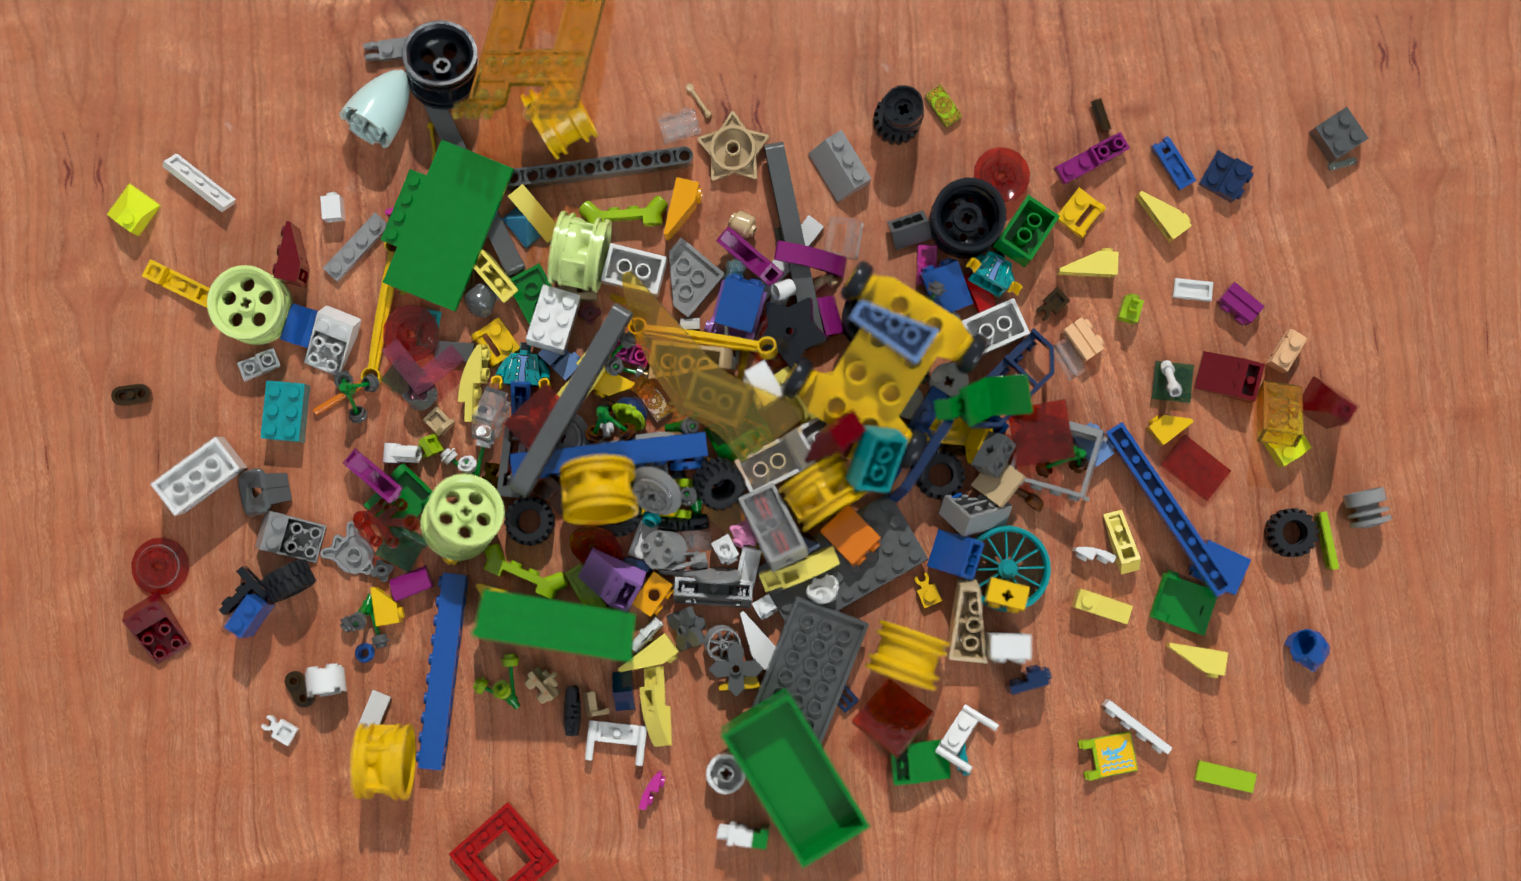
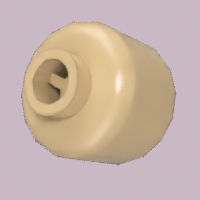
(743, 224)

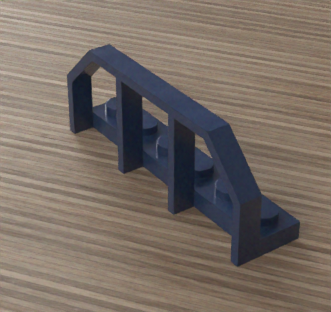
(1012, 360)
(922, 419)

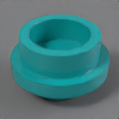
(651, 519)

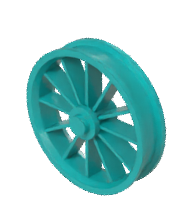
(1008, 568)

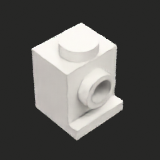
(765, 607)

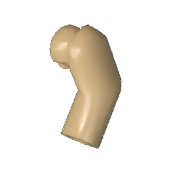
(823, 280)

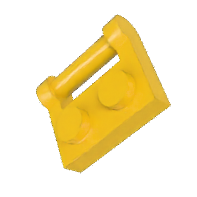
(1075, 208)
(500, 337)

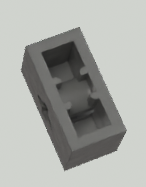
(993, 454)

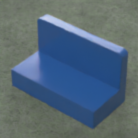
(298, 325)

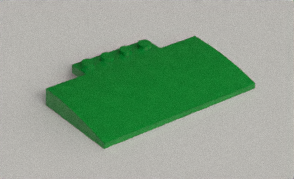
(443, 223)

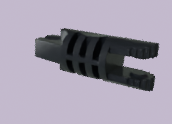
(674, 524)
(572, 711)

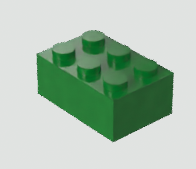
(1026, 231)

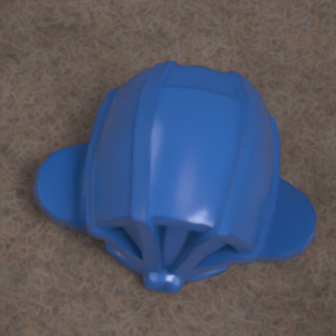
(1308, 648)

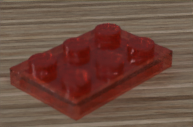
(532, 415)
(1195, 467)

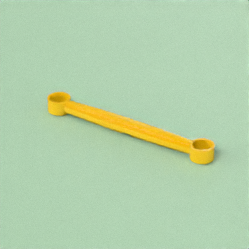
(382, 313)
(729, 342)

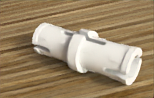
(646, 634)

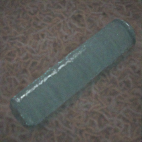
(1340, 164)

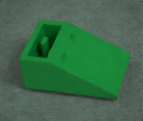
(919, 764)

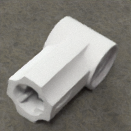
(782, 291)
(400, 453)

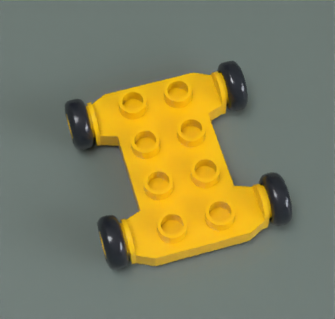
(873, 376)

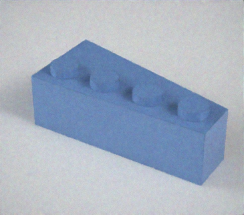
(895, 331)

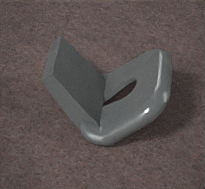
(273, 490)

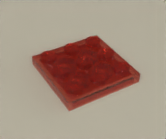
(1042, 434)
(893, 718)

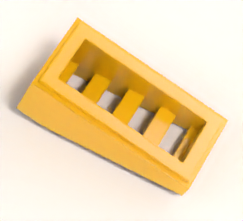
(749, 682)

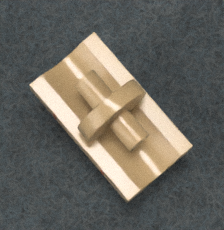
(545, 683)

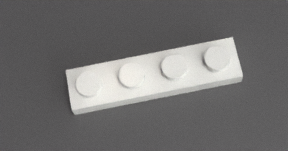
(199, 182)
(1142, 732)

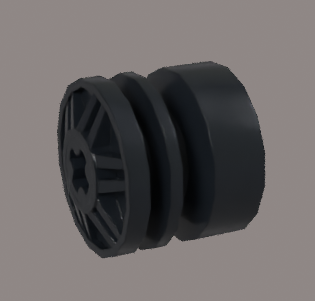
(898, 100)

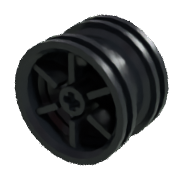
(984, 197)

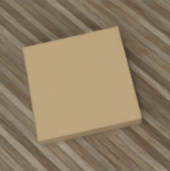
(999, 489)

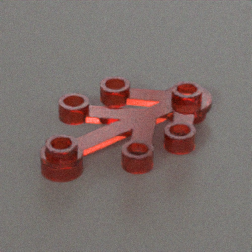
(384, 520)

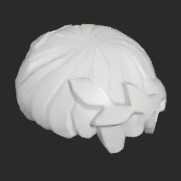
(823, 589)

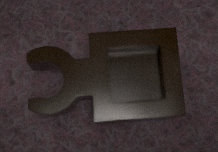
(1054, 302)
(491, 471)

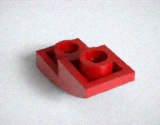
(981, 298)

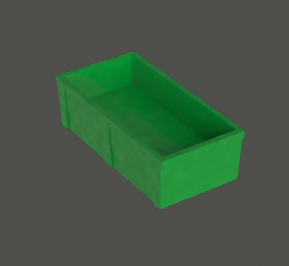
(555, 625)
(793, 777)

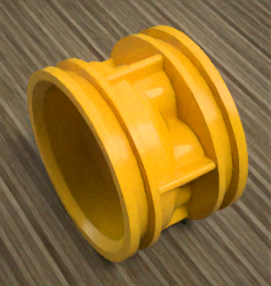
(598, 490)
(820, 492)
(383, 761)

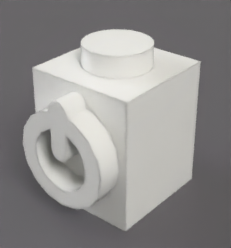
(725, 549)

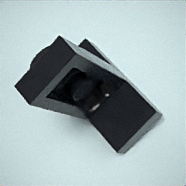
(252, 584)

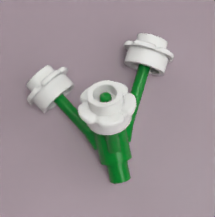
(467, 463)

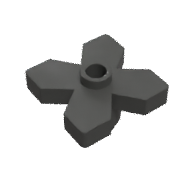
(688, 628)
(747, 668)

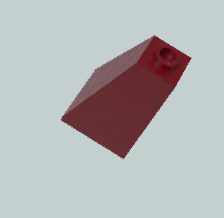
(1326, 404)

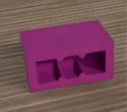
(830, 316)
(411, 583)

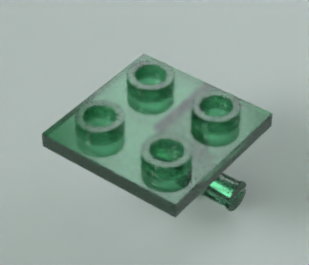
(1182, 374)
(406, 552)

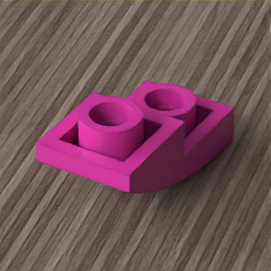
(633, 355)
(654, 785)

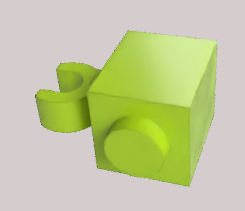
(1130, 309)

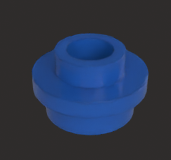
(360, 657)

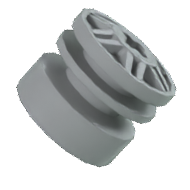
(1367, 507)

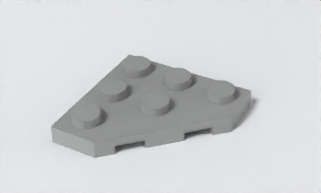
(691, 277)

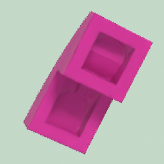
(925, 256)

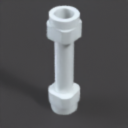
(1173, 386)

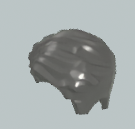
(480, 300)
(422, 401)

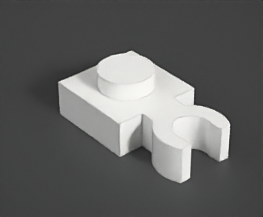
(283, 730)

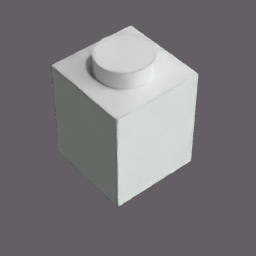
(332, 207)

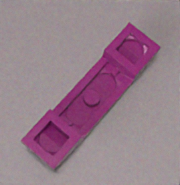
(810, 257)

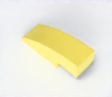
(533, 212)

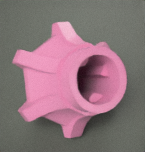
(742, 534)

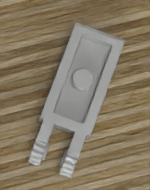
(388, 49)

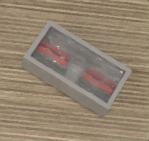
(772, 527)

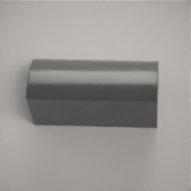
(909, 230)

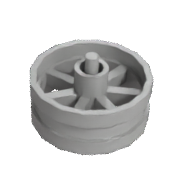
(721, 642)

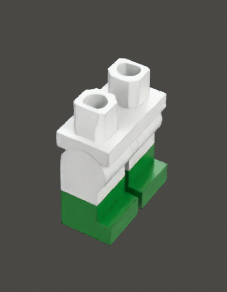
(743, 835)

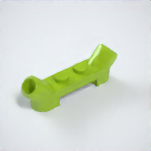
(650, 214)
(546, 586)

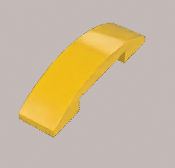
(176, 282)

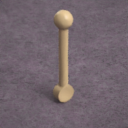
(690, 88)

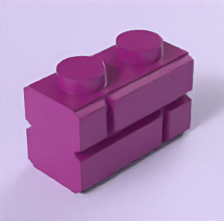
(1239, 304)

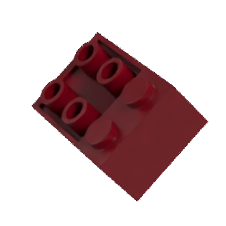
(292, 261)
(1229, 376)
(836, 437)
(156, 628)

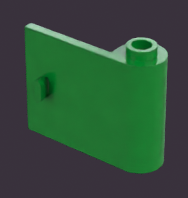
(414, 491)
(1182, 603)

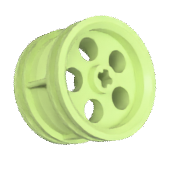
(579, 252)
(232, 282)
(445, 538)

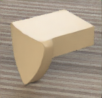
(439, 421)
(591, 705)

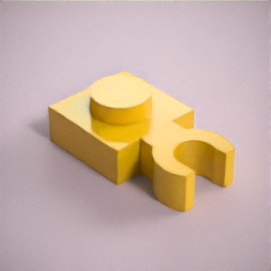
(928, 593)

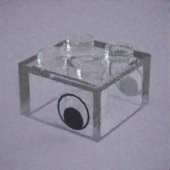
(490, 415)

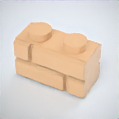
(1083, 339)
(1286, 351)

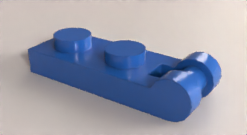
(1173, 163)

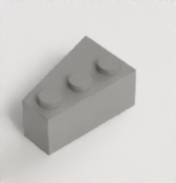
(973, 514)

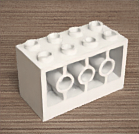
(199, 475)

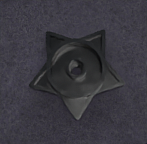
(805, 331)

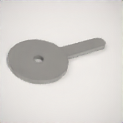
(713, 575)

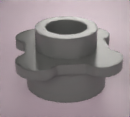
(382, 575)

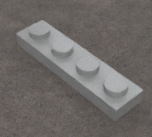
(356, 247)

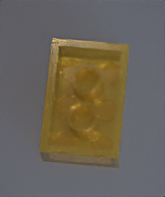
(1279, 413)

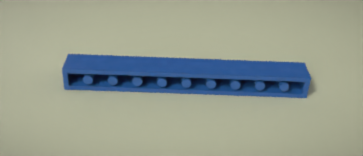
(638, 450)
(1169, 510)
(443, 671)

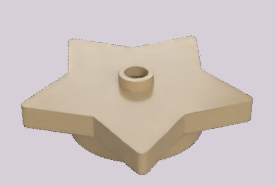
(730, 135)

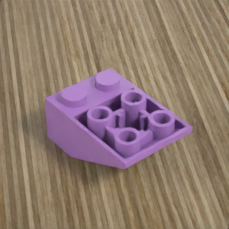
(612, 579)

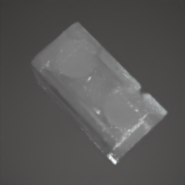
(679, 125)

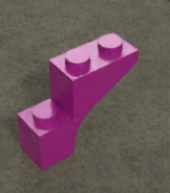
(752, 259)
(373, 476)

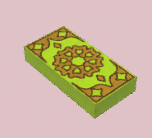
(943, 106)

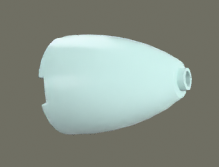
(378, 108)

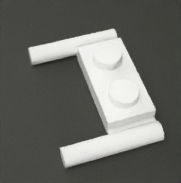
(616, 733)
(958, 734)

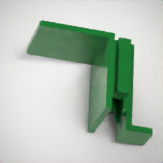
(988, 398)

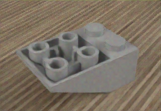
(290, 536)

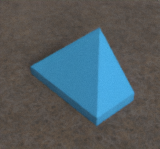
(521, 227)

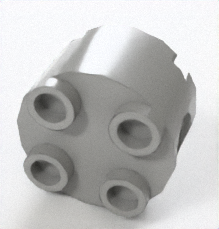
(663, 549)

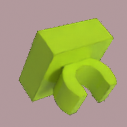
(430, 445)

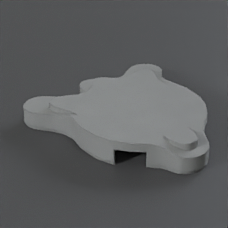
(352, 552)

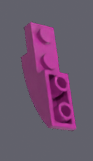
(1092, 158)

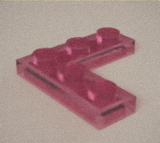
(421, 378)

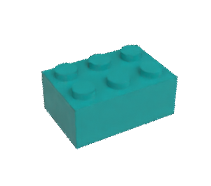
(285, 411)
(876, 459)

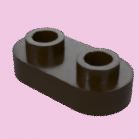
(132, 394)
(298, 689)

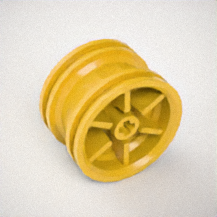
(561, 133)
(907, 655)

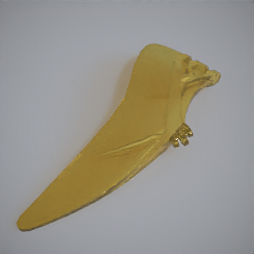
(699, 384)

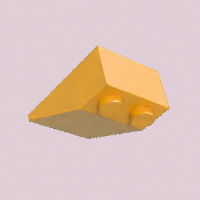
(682, 205)

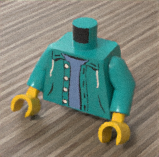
(993, 273)
(522, 368)

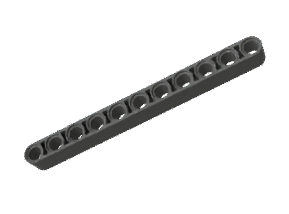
(599, 164)
(790, 222)
(498, 232)
(570, 400)

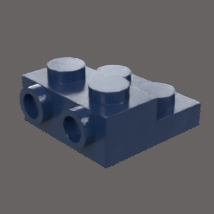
(1226, 176)
(1032, 678)

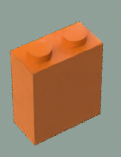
(851, 536)

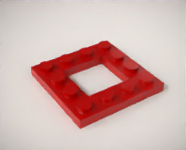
(507, 819)

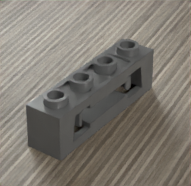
(505, 464)
(713, 594)

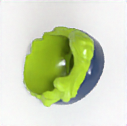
(631, 411)

